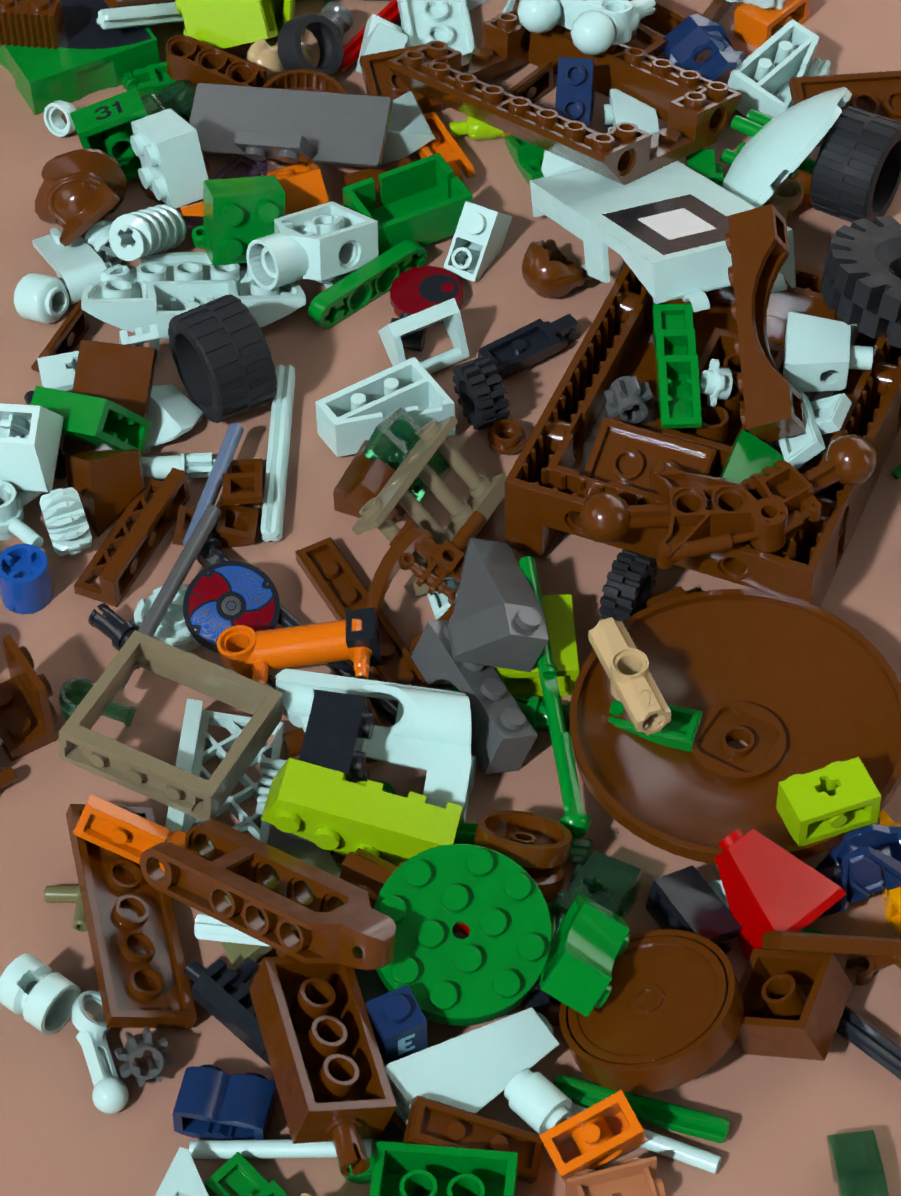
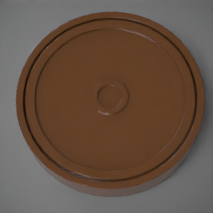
(665, 1018)

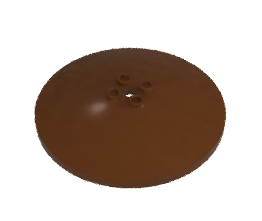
(761, 673)

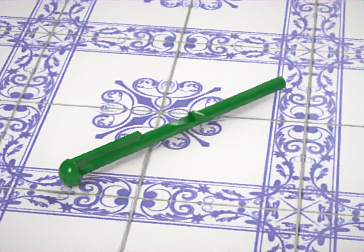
(574, 818)

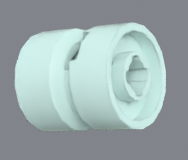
(37, 993)

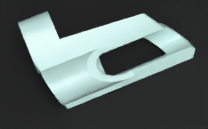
(428, 733)

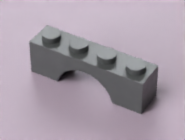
(498, 726)

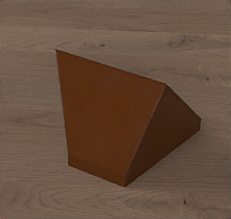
(104, 482)

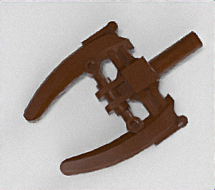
(442, 559)

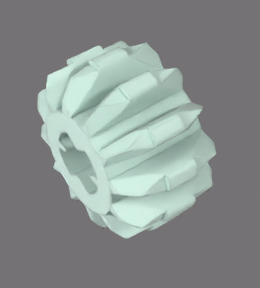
(66, 521)

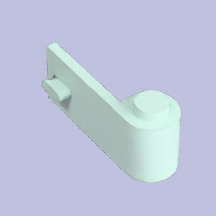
(73, 264)

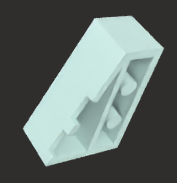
(354, 412)

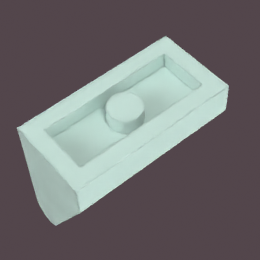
(451, 317)

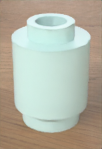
(537, 1100)

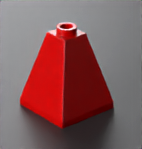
(770, 888)

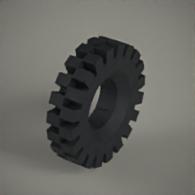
(865, 277)

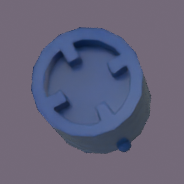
(25, 579)

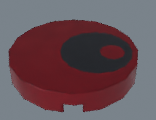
(424, 288)

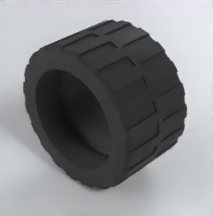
(857, 166)
(222, 358)

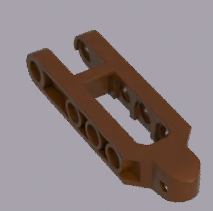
(243, 871)

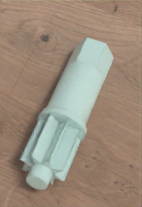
(195, 464)

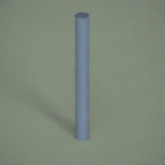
(215, 478)

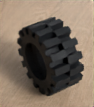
(480, 392)
(627, 586)

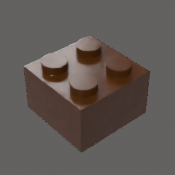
(792, 1003)

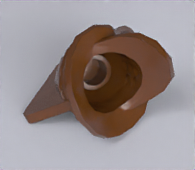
(80, 191)

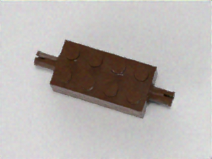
(323, 1055)

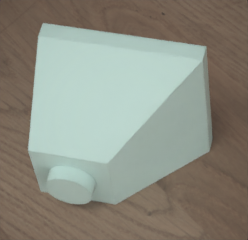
(406, 130)

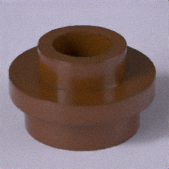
(506, 437)

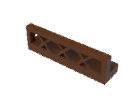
(136, 545)

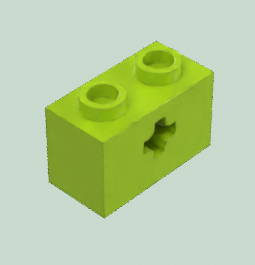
(828, 801)

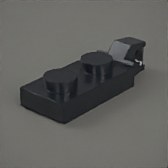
(530, 344)

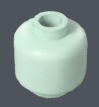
(41, 298)

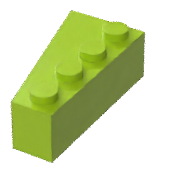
(351, 816)

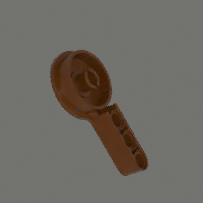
(203, 63)

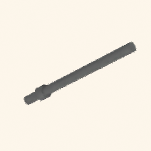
(179, 572)

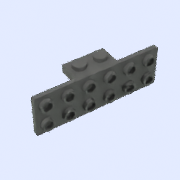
(291, 124)

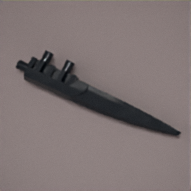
(230, 1002)

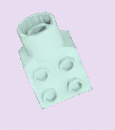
(313, 246)

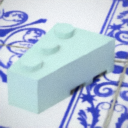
(766, 73)

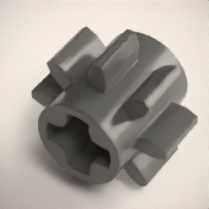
(629, 400)
(135, 1049)

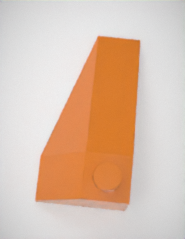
(301, 184)

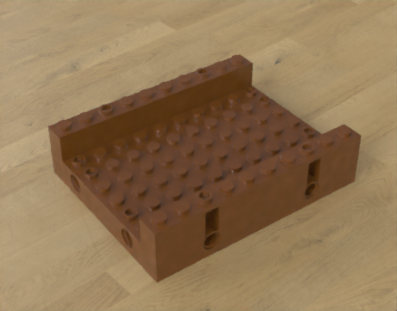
(547, 480)

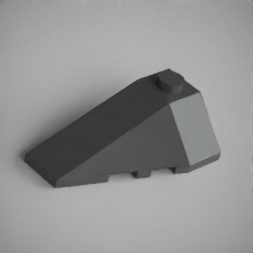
(495, 611)

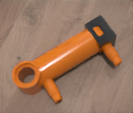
(304, 645)

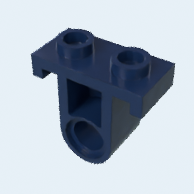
(575, 89)

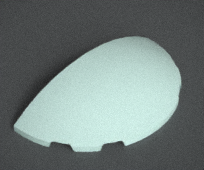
(783, 146)
(177, 283)

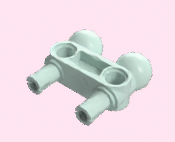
(592, 23)

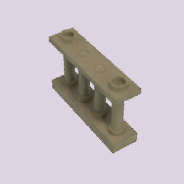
(484, 493)

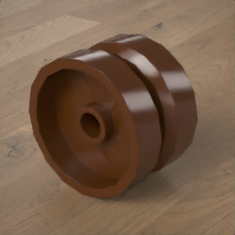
(530, 841)

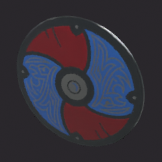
(227, 597)

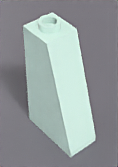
(472, 1066)

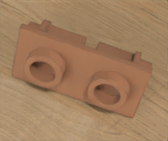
(629, 1178)

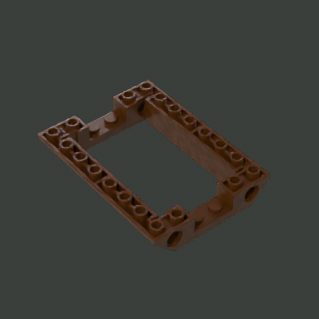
(689, 103)

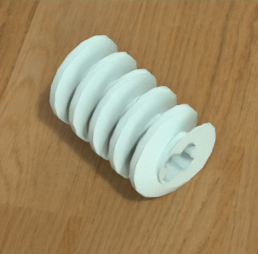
(146, 232)

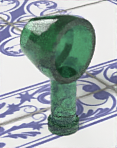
(75, 690)

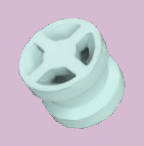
(98, 240)

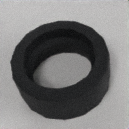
(327, 37)

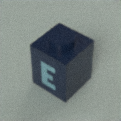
(397, 1024)

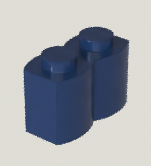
(224, 1105)

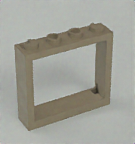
(153, 776)

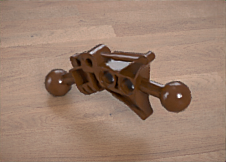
(713, 514)

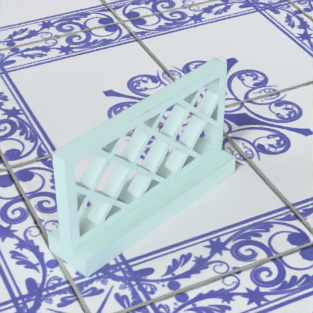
(192, 756)

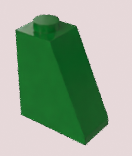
(95, 420)

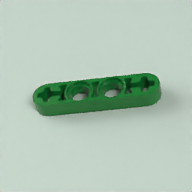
(338, 302)

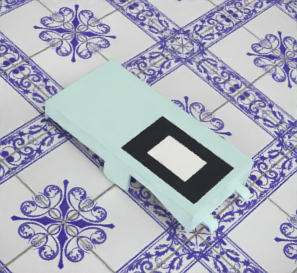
(661, 225)

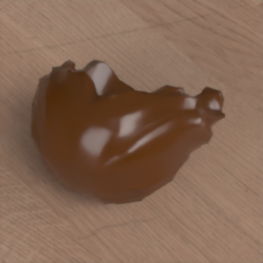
(549, 271)

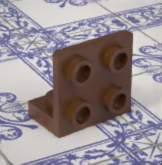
(24, 705)

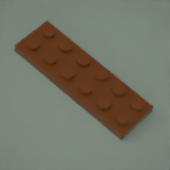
(131, 938)

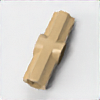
(629, 676)

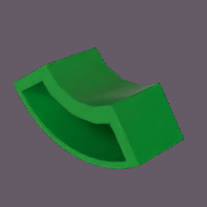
(584, 955)

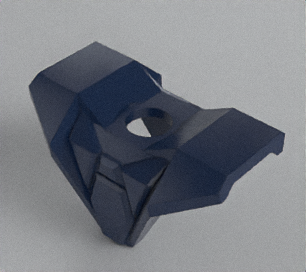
(696, 36)
(864, 864)

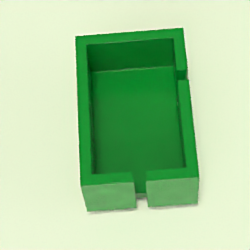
(414, 200)

